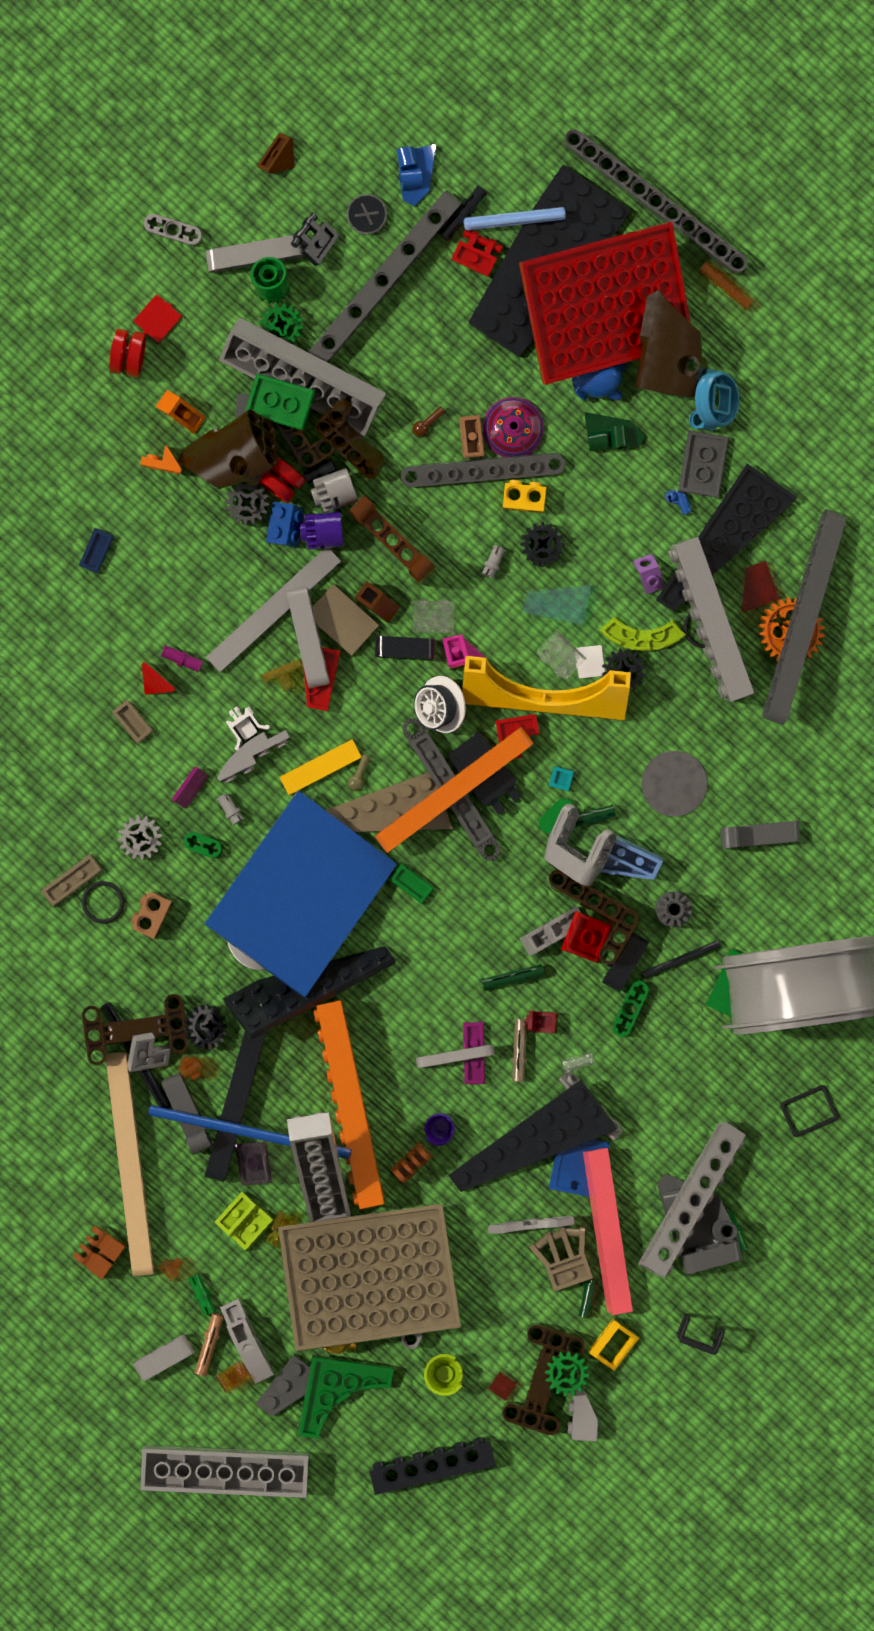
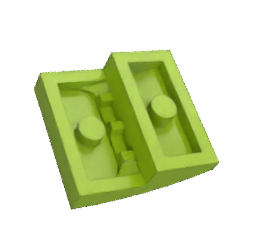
(244, 1221)

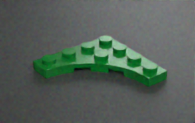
(332, 1382)

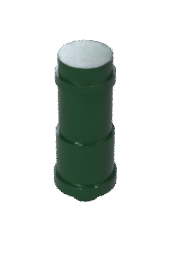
(588, 1299)

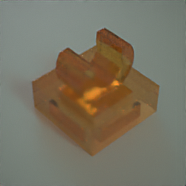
(169, 1268)

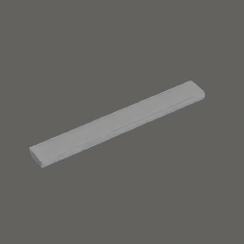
(271, 610)

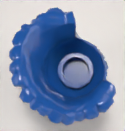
(600, 383)

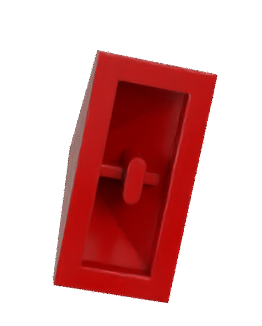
(154, 682)

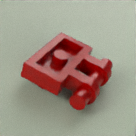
(474, 258)

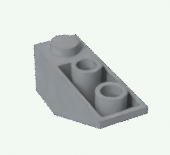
(584, 1419)

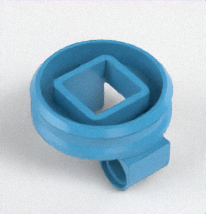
(705, 415)

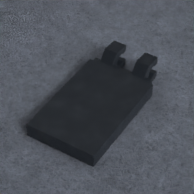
(496, 784)

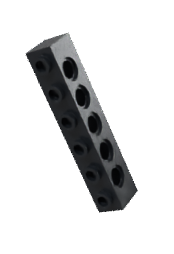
(382, 1484)

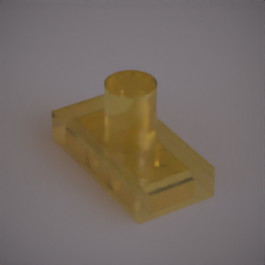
(282, 674)

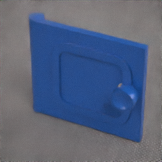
(570, 1167)

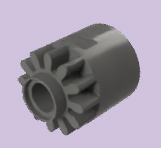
(663, 903)

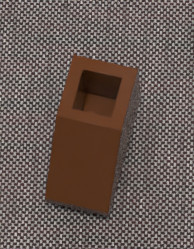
(377, 602)

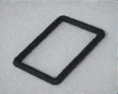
(804, 1095)

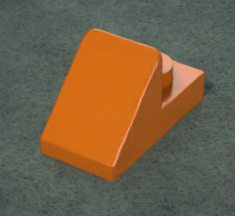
(167, 464)

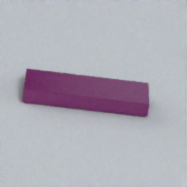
(474, 1068)

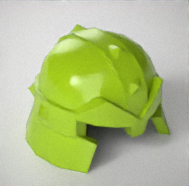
(443, 1375)

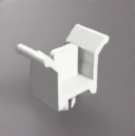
(244, 725)

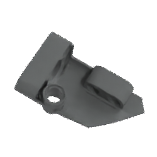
(707, 1244)

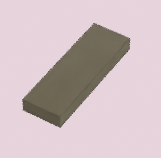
(71, 880)

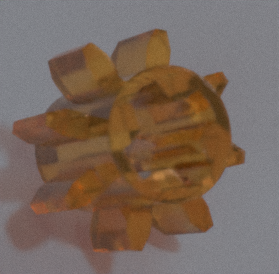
(190, 1067)

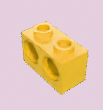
(524, 503)

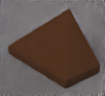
(278, 156)

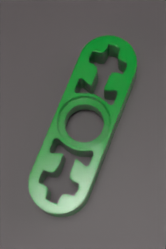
(642, 997)

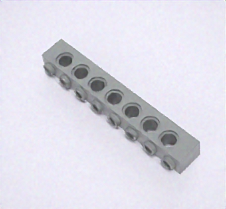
(651, 1259)

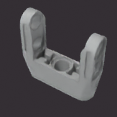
(570, 861)

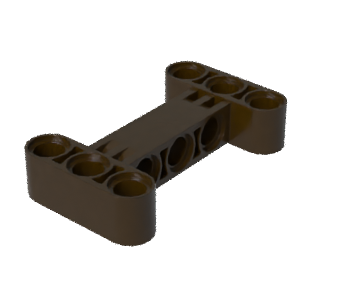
(125, 1030)
(539, 1389)

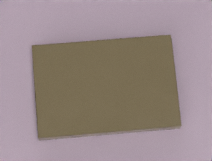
(343, 620)

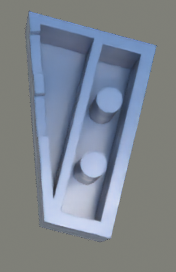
(632, 860)

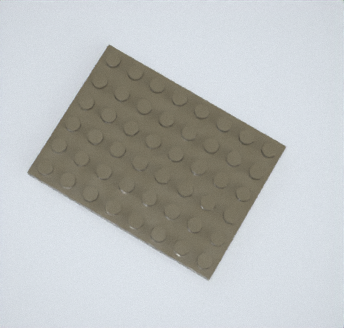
(369, 1277)

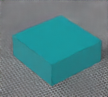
(561, 778)

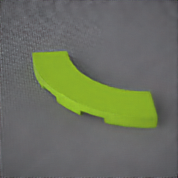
(642, 639)

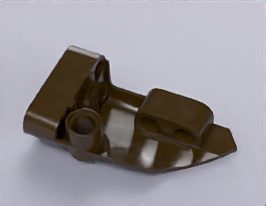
(234, 453)

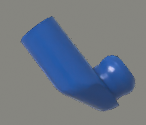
(679, 499)

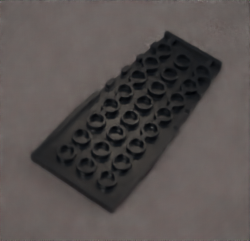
(588, 219)

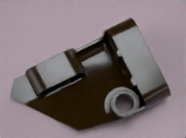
(668, 350)

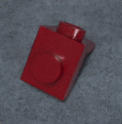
(542, 1022)

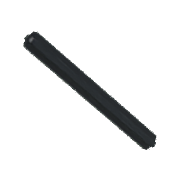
(146, 1074)

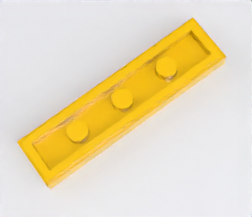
(320, 767)

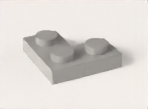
(144, 1055)

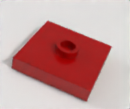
(586, 936)

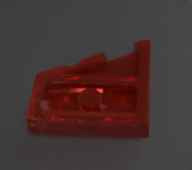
(758, 587)

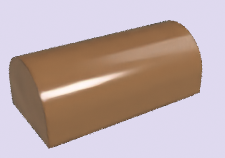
(471, 437)

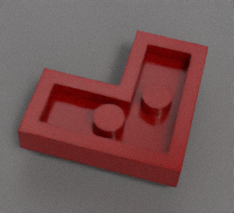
(507, 726)

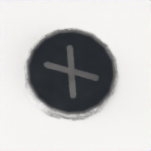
(366, 214)

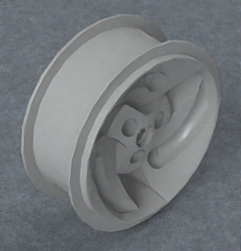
(801, 985)

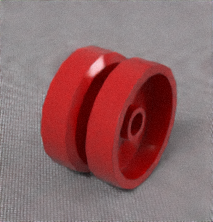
(125, 353)
(279, 478)

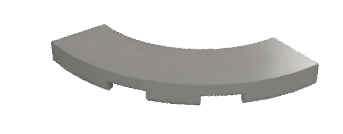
(531, 1224)

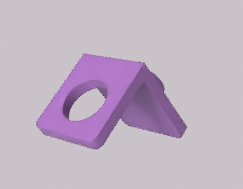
(650, 574)

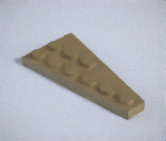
(386, 805)

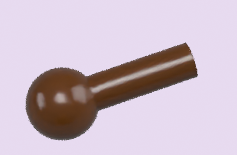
(421, 428)

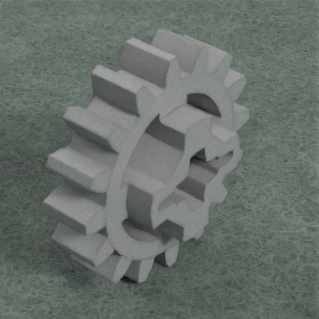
(142, 828)

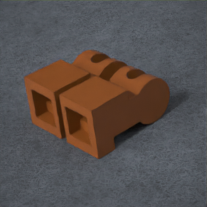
(418, 1156)
(100, 1262)

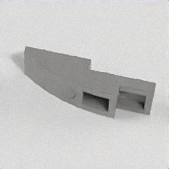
(243, 758)
(246, 1342)

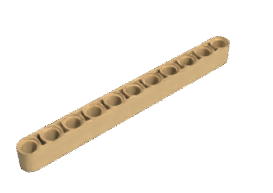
(129, 1164)

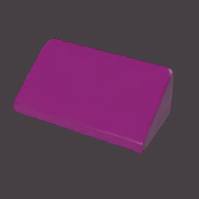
(190, 787)

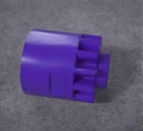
(322, 530)

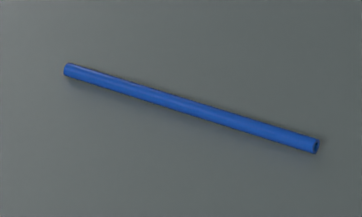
(230, 1127)

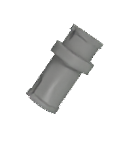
(493, 562)
(230, 809)

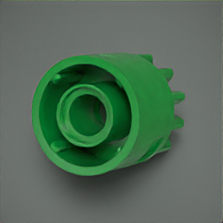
(270, 279)

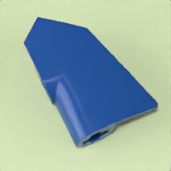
(415, 172)

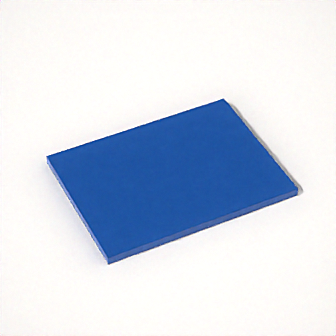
(300, 894)

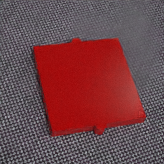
(157, 318)

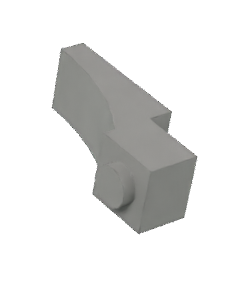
(548, 933)

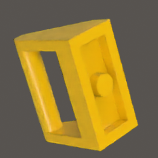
(603, 1339)

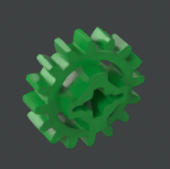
(291, 322)
(561, 1366)

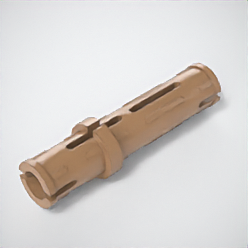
(209, 1344)

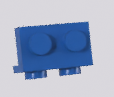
(285, 524)

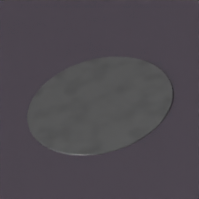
(674, 783)

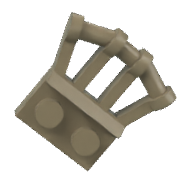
(568, 1270)

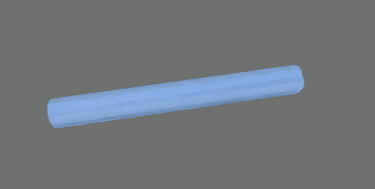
(514, 218)

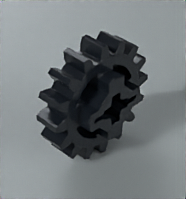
(535, 538)
(632, 668)
(203, 1036)

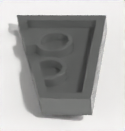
(286, 1387)

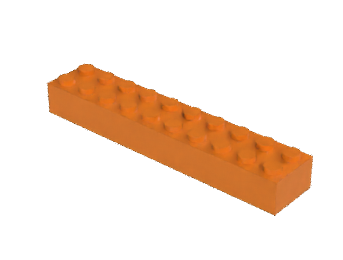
(350, 1104)

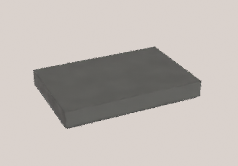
(703, 464)

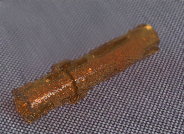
(721, 281)

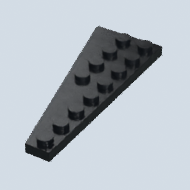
(739, 518)

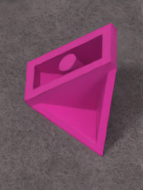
(457, 649)

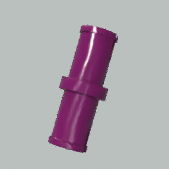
(181, 658)

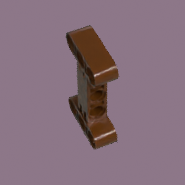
(366, 514)

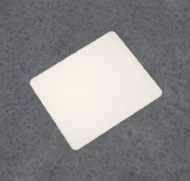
(593, 664)

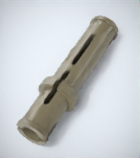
(519, 1058)

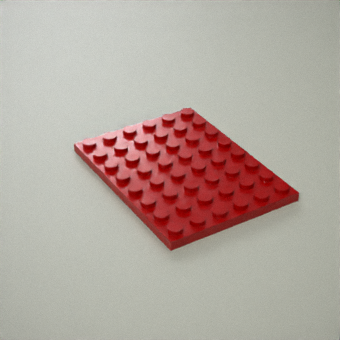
(593, 298)

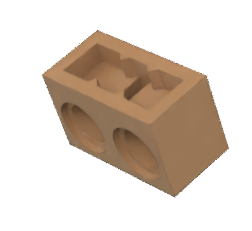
(156, 917)

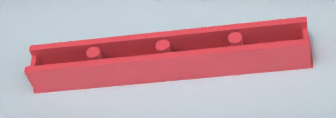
(607, 1231)

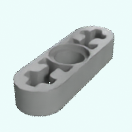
(156, 230)

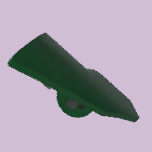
(611, 433)

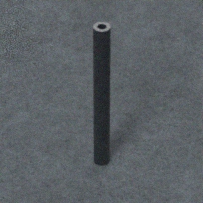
(681, 959)

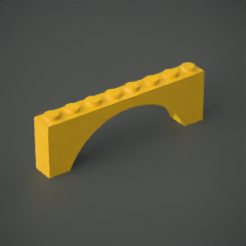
(599, 699)

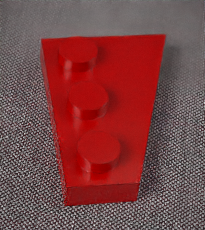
(320, 696)

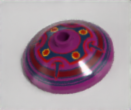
(513, 442)

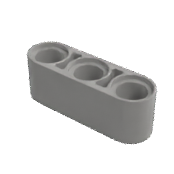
(163, 1357)

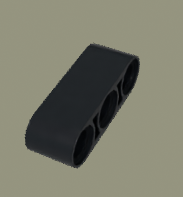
(404, 647)
(619, 974)

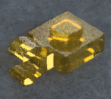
(281, 1219)

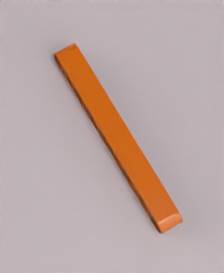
(454, 789)

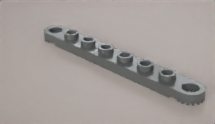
(482, 469)
(442, 773)

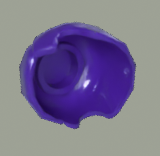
(439, 1129)

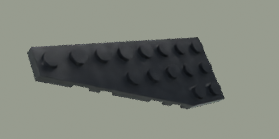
(272, 1002)

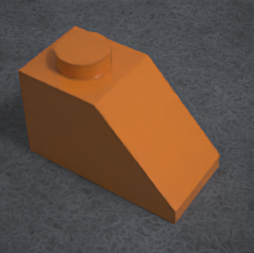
(180, 411)

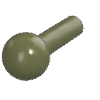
(356, 782)

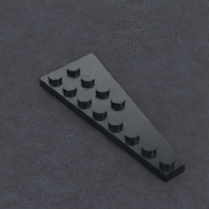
(556, 1127)

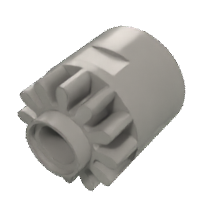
(334, 491)

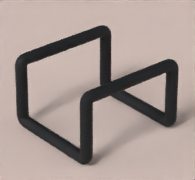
(698, 1345)

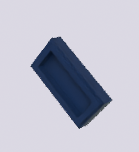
(96, 550)

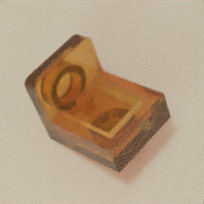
(233, 1376)

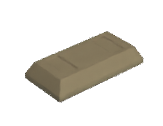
(132, 721)

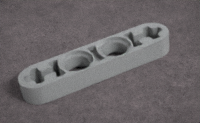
(454, 1056)

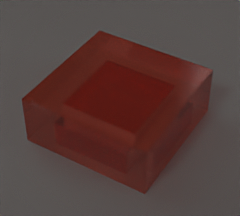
(502, 1385)

